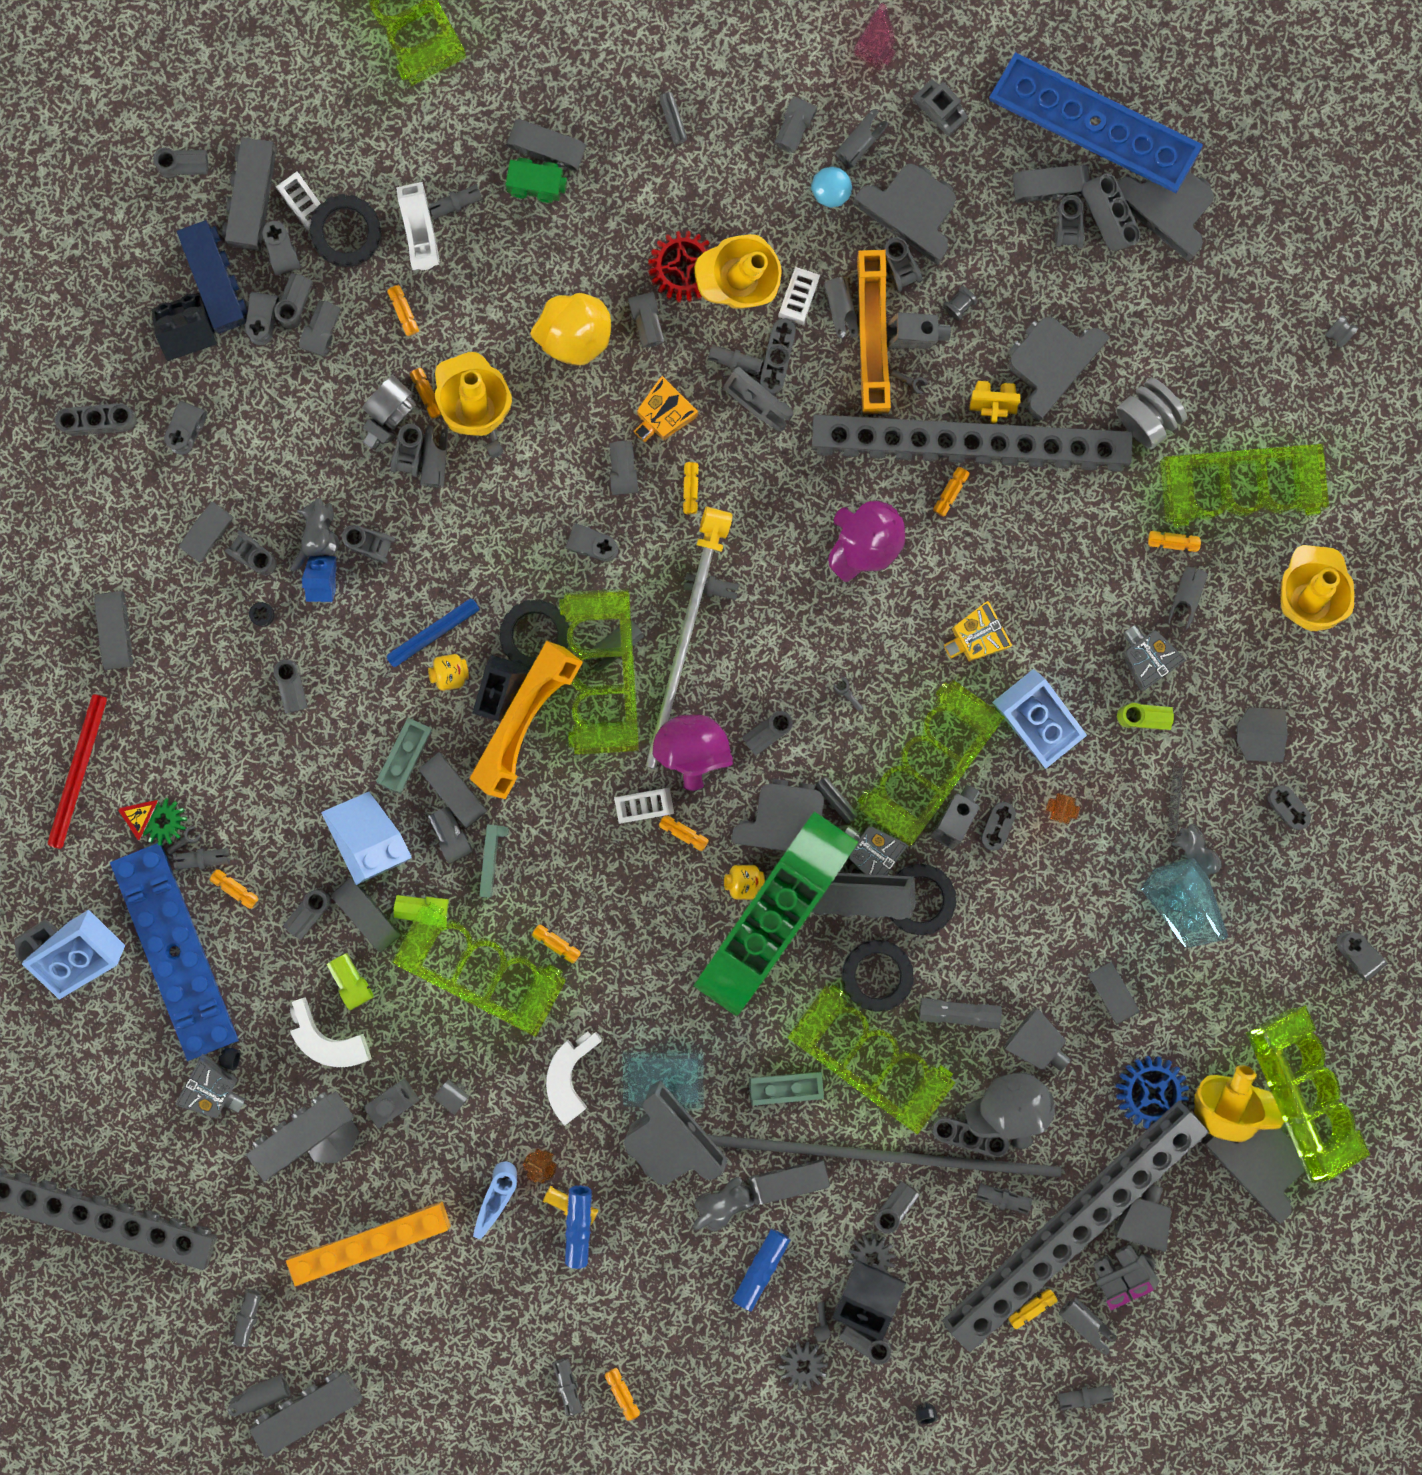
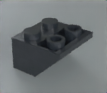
(183, 326)
(499, 687)
(869, 1300)

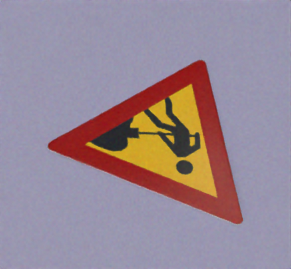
(138, 816)

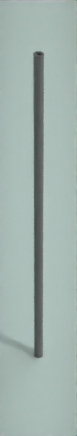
(887, 1156)

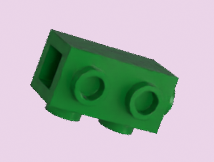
(535, 180)

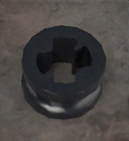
(260, 605)

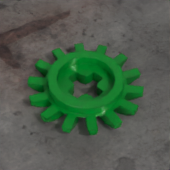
(169, 829)

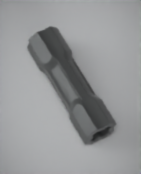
(960, 1013)

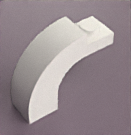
(418, 226)
(323, 1049)
(559, 1083)

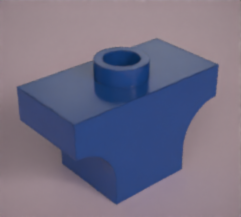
(320, 579)

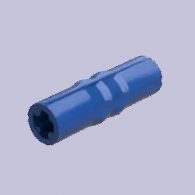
(578, 1227)
(761, 1270)

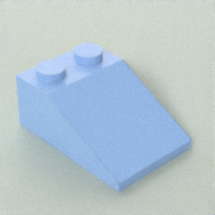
(1039, 718)
(366, 837)
(75, 955)

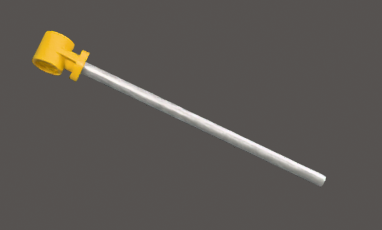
(715, 525)

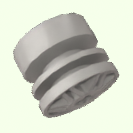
(1151, 413)

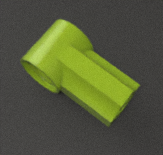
(1147, 716)
(407, 907)
(352, 986)

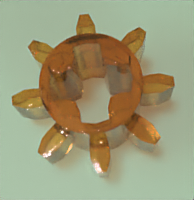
(1062, 808)
(539, 1166)

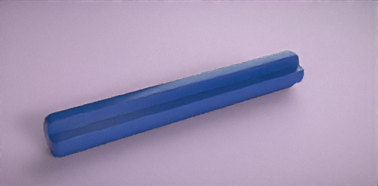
(432, 632)

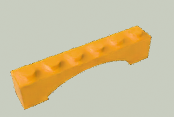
(872, 332)
(497, 765)
(368, 1244)

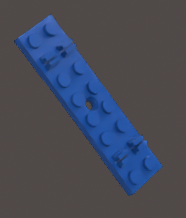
(1120, 137)
(183, 980)

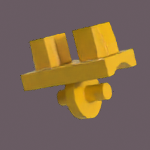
(994, 403)

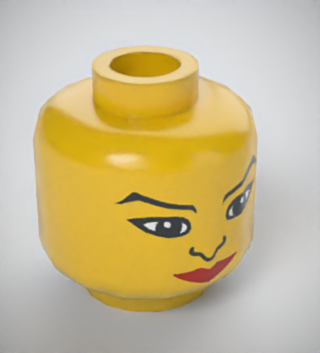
(448, 672)
(744, 881)

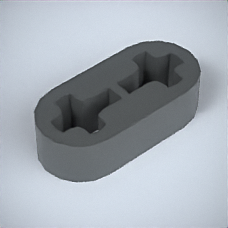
(1294, 803)
(1004, 828)

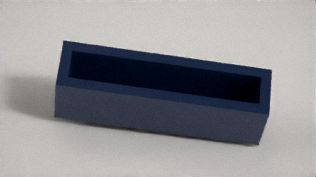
(212, 276)

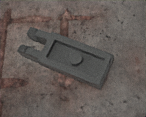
(758, 399)

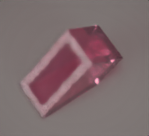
(877, 40)

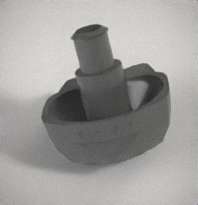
(1012, 1109)

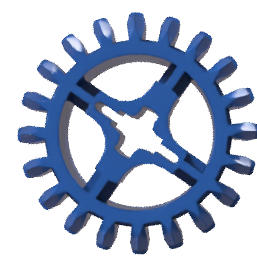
(1143, 1099)

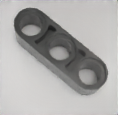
(546, 144)
(1049, 182)
(1111, 212)
(85, 413)
(112, 630)
(452, 789)
(365, 915)
(956, 1133)
(789, 1183)

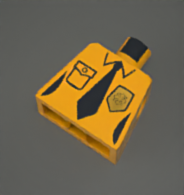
(663, 412)

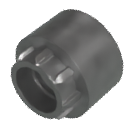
(390, 403)

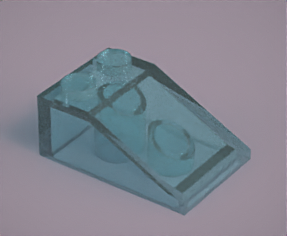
(1186, 902)
(676, 1070)

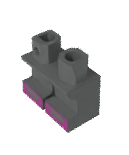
(1127, 1280)

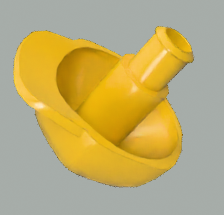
(739, 272)
(573, 328)
(471, 394)
(1317, 588)
(1234, 1107)

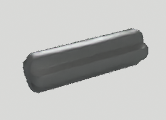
(673, 118)
(836, 799)

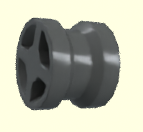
(1341, 331)

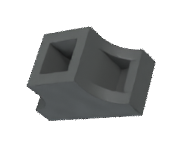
(941, 106)

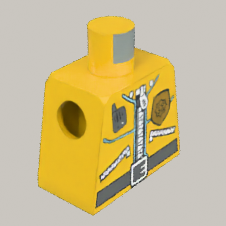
(978, 635)

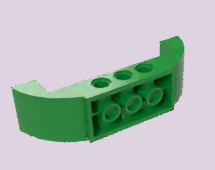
(776, 914)

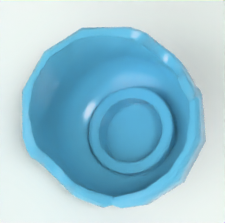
(831, 187)

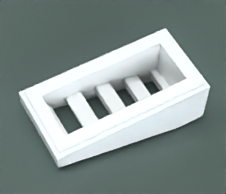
(289, 182)
(793, 315)
(665, 799)

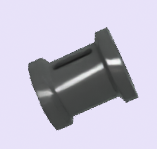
(960, 303)

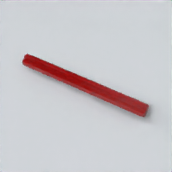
(77, 771)

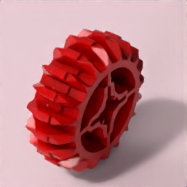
(671, 269)

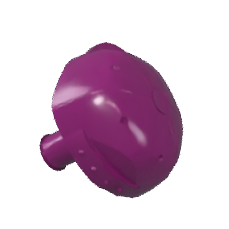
(867, 540)
(692, 747)

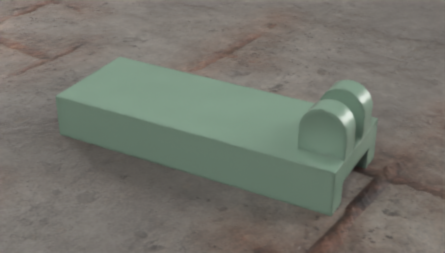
(404, 756)
(489, 858)
(786, 1088)

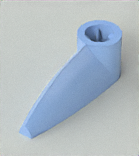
(496, 1197)

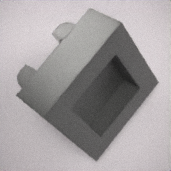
(377, 434)

